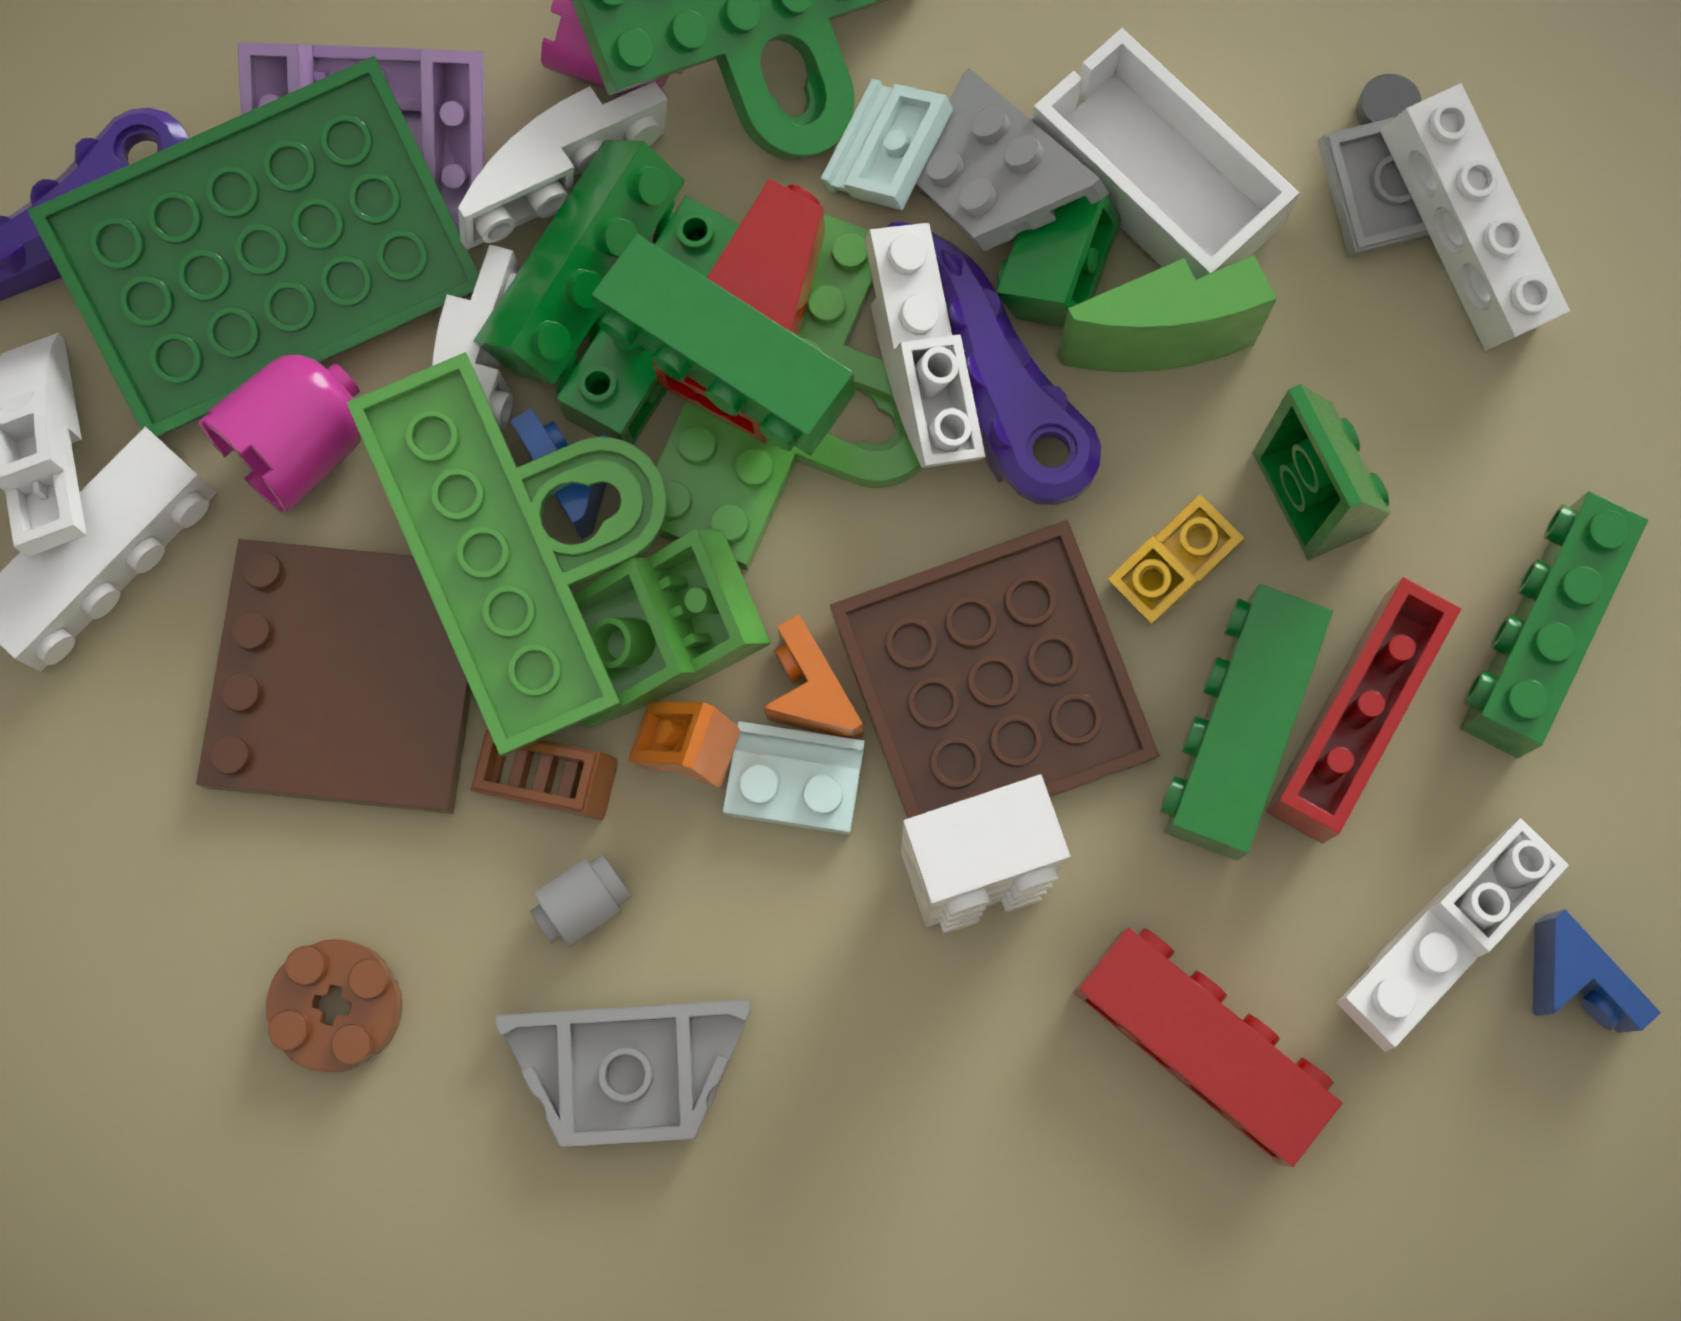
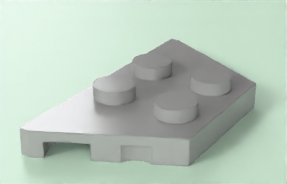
(999, 168)
(626, 1068)

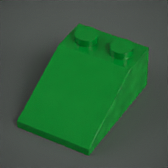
(1318, 474)

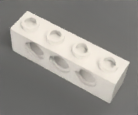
(1473, 217)

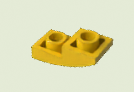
(1176, 559)

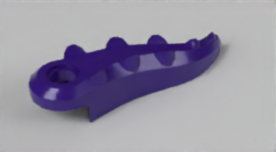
(23, 254)
(1009, 390)

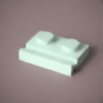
(887, 144)
(794, 778)

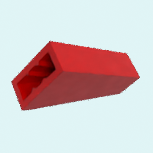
(770, 269)

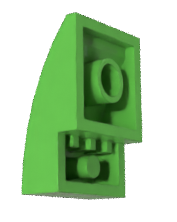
(1168, 319)
(670, 619)

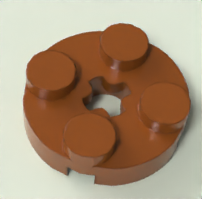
(299, 1024)

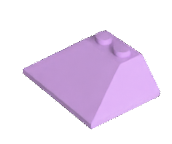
(433, 87)

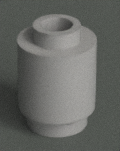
(579, 900)

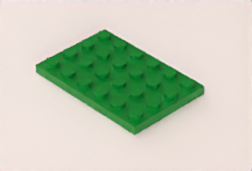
(257, 245)

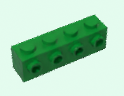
(550, 298)
(723, 346)
(615, 384)
(1553, 624)
(1247, 721)

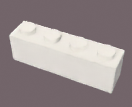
(128, 521)

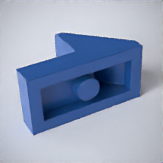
(576, 500)
(1573, 962)

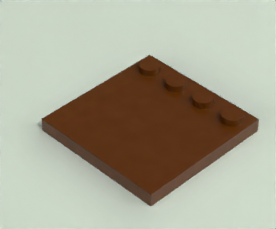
(994, 674)
(334, 682)

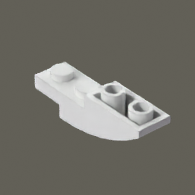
(539, 162)
(463, 320)
(918, 348)
(36, 447)
(1451, 934)

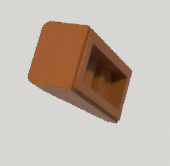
(583, 784)

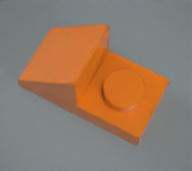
(820, 701)
(686, 740)

